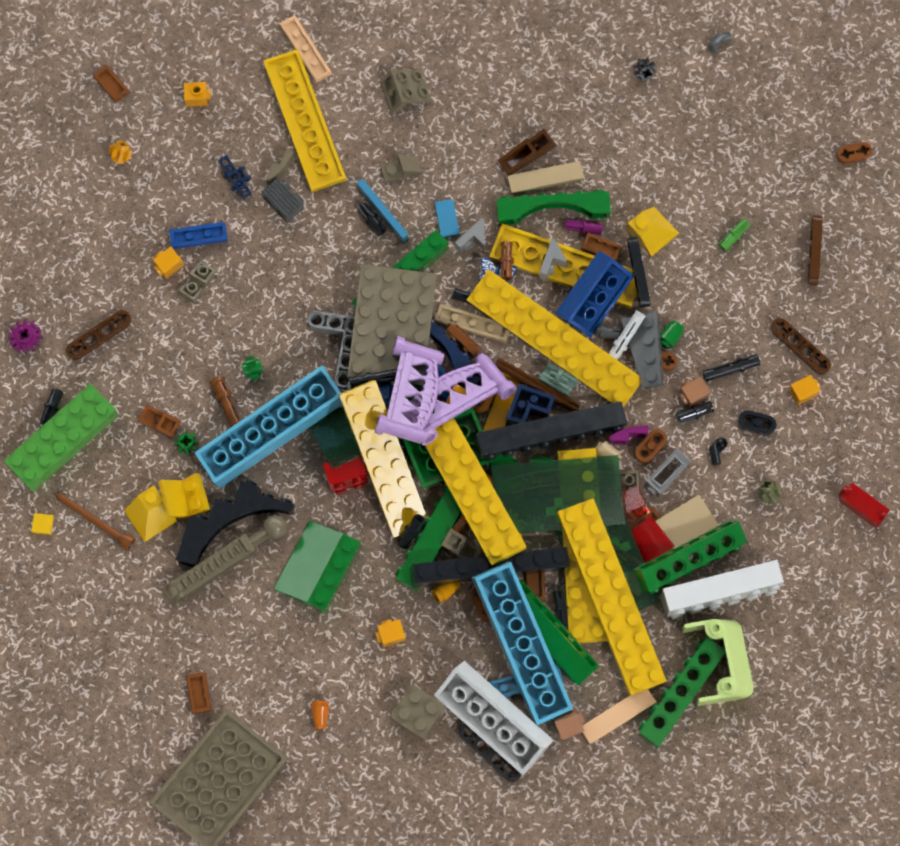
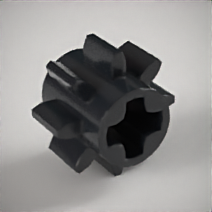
(644, 69)

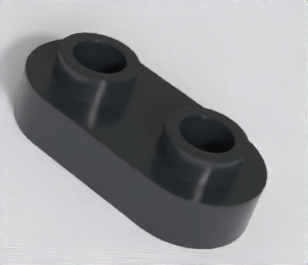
(757, 421)

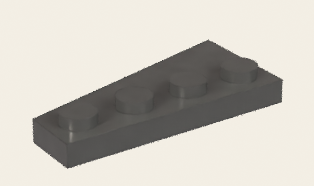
(647, 350)

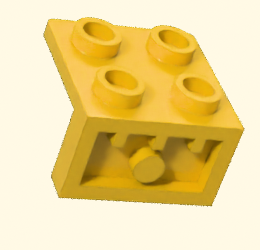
(184, 497)

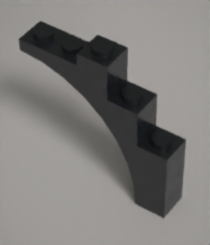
(248, 502)

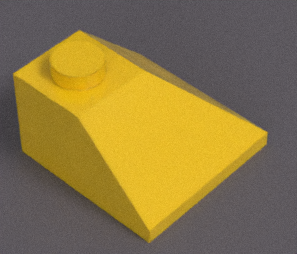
(651, 230)
(149, 514)

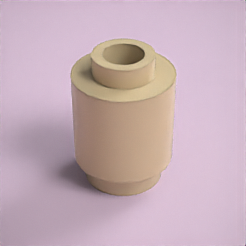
(607, 449)

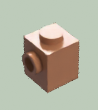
(693, 392)
(569, 723)

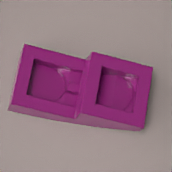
(622, 436)

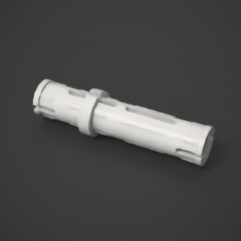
(637, 317)

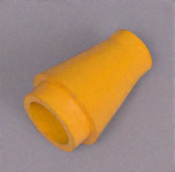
(443, 592)

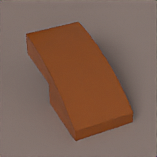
(159, 421)

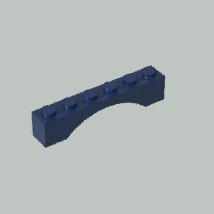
(455, 356)

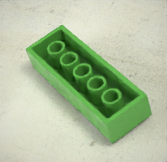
(61, 437)

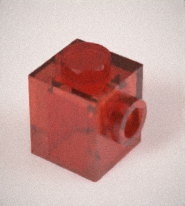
(635, 502)

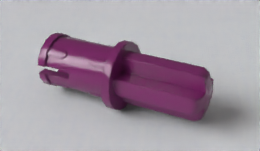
(583, 226)

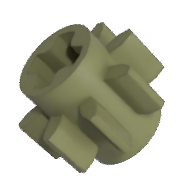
(770, 492)

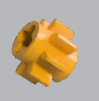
(120, 152)

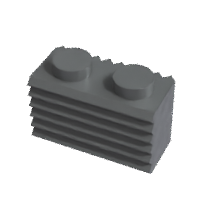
(282, 199)

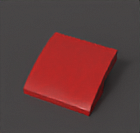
(651, 539)

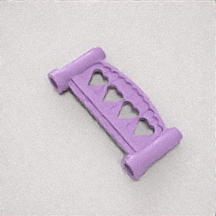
(491, 383)
(395, 422)

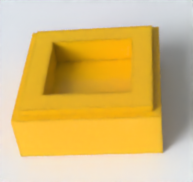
(42, 524)

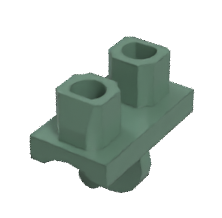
(558, 379)

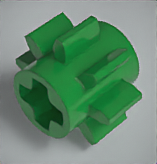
(252, 367)
(191, 446)

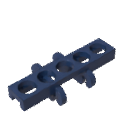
(241, 185)

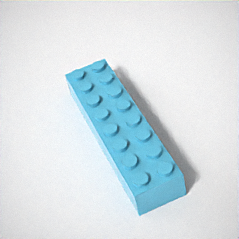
(270, 427)
(522, 643)

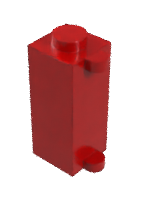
(863, 505)

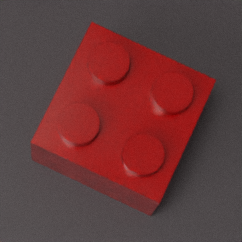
(346, 476)

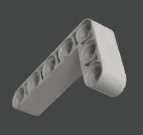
(344, 331)

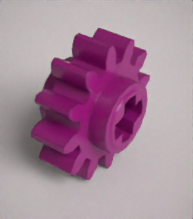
(33, 336)

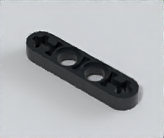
(638, 271)
(488, 754)

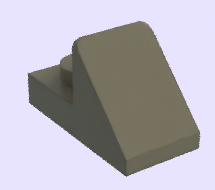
(403, 167)

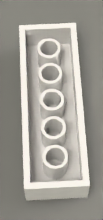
(721, 589)
(493, 717)

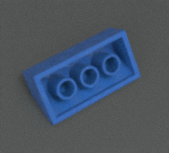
(595, 293)

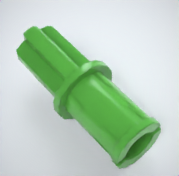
(733, 235)

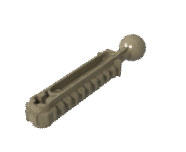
(224, 560)

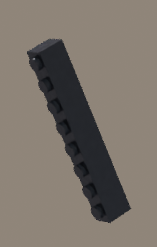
(549, 430)
(464, 569)

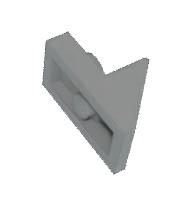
(476, 234)
(553, 256)

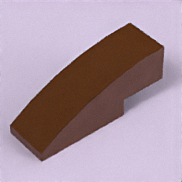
(527, 152)

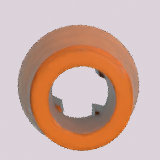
(320, 714)

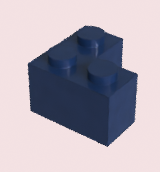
(528, 402)

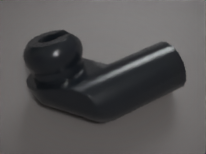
(715, 450)

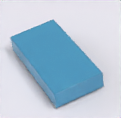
(447, 218)

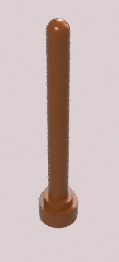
(123, 539)

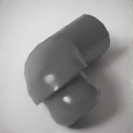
(717, 40)

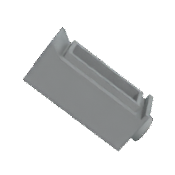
(654, 487)

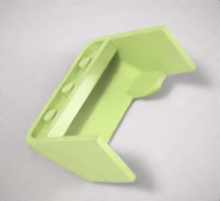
(740, 683)

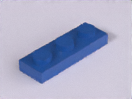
(198, 235)

